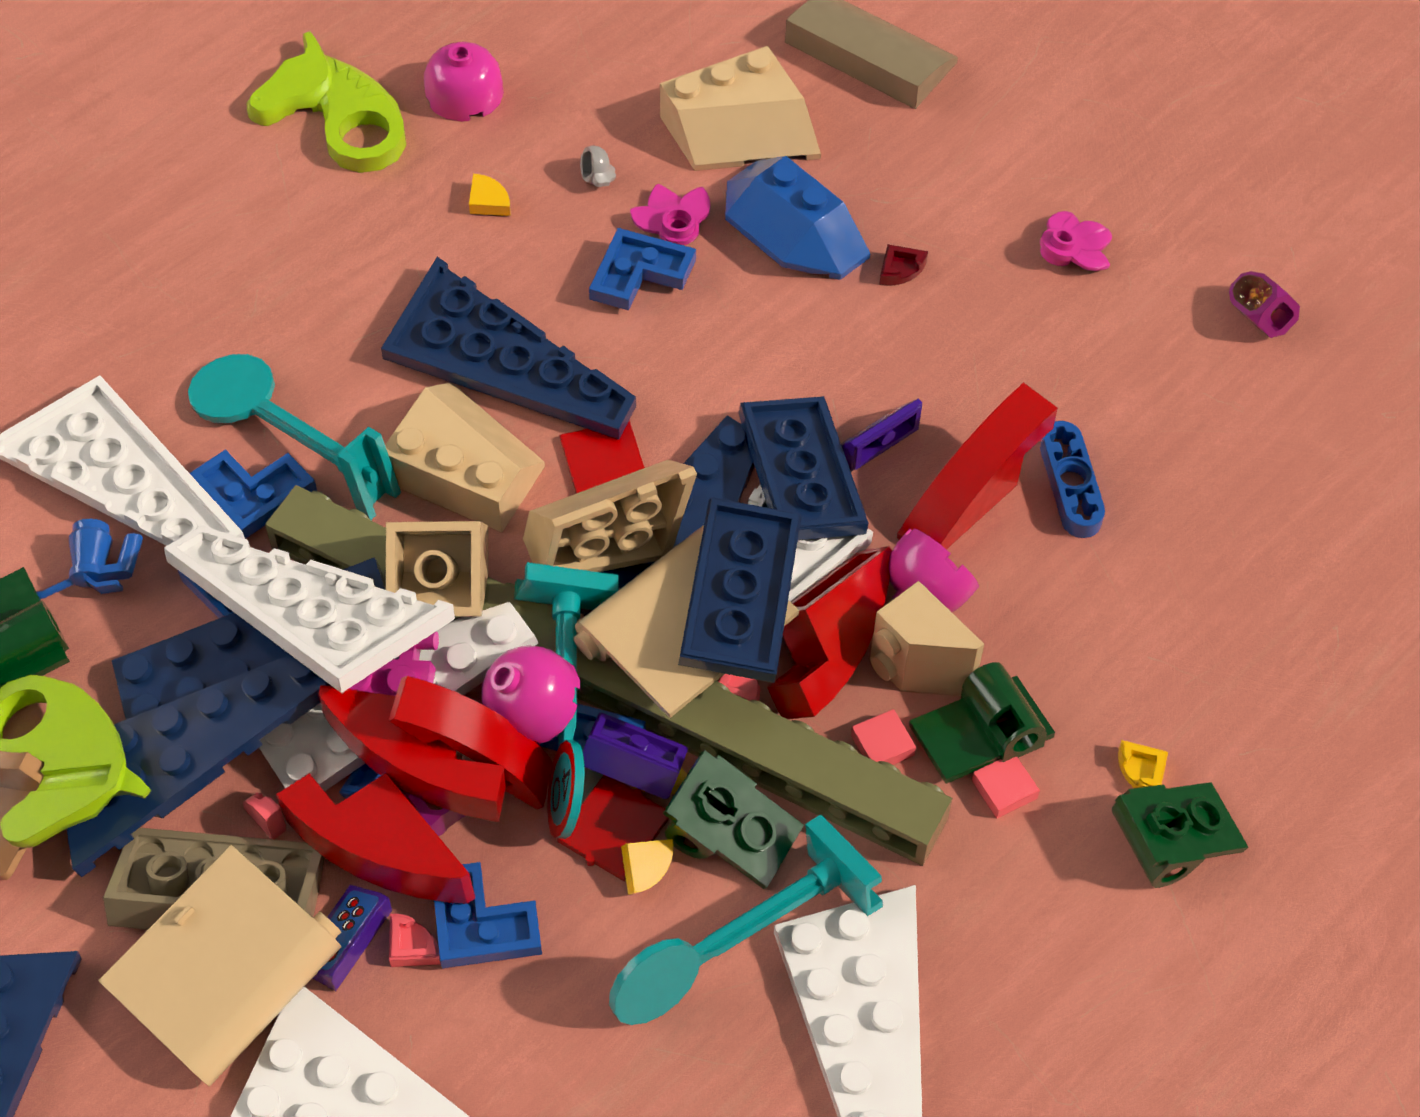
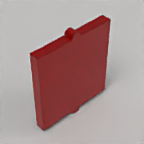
(600, 458)
(611, 819)

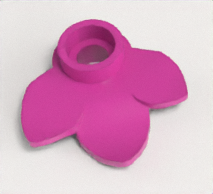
(672, 216)
(1075, 242)

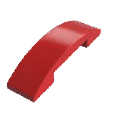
(475, 731)

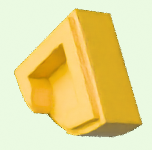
(488, 197)
(1141, 764)
(646, 863)

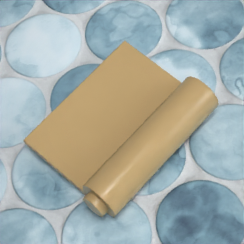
(646, 627)
(221, 964)

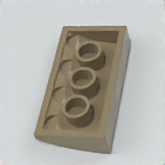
(869, 49)
(165, 863)

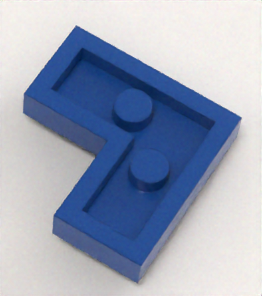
(639, 258)
(246, 498)
(483, 933)

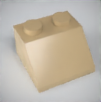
(439, 562)
(923, 644)

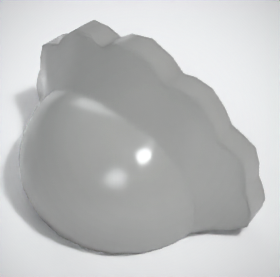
(596, 166)

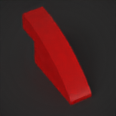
(982, 468)
(831, 633)
(422, 769)
(377, 839)

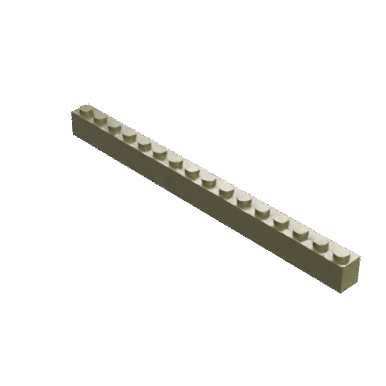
(766, 747)

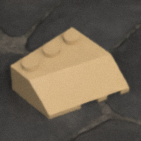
(738, 113)
(461, 457)
(613, 523)

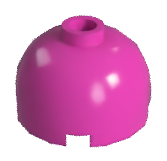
(463, 81)
(925, 560)
(532, 691)

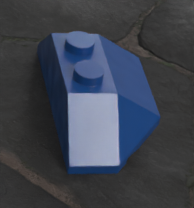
(794, 219)

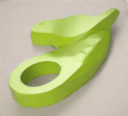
(342, 95)
(79, 757)

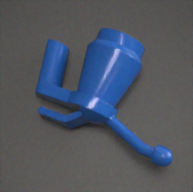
(89, 552)

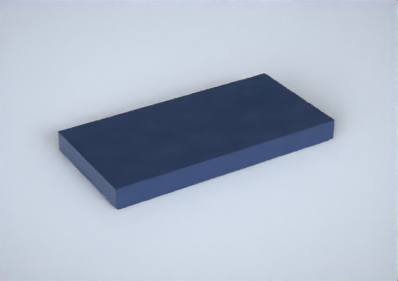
(803, 465)
(740, 590)

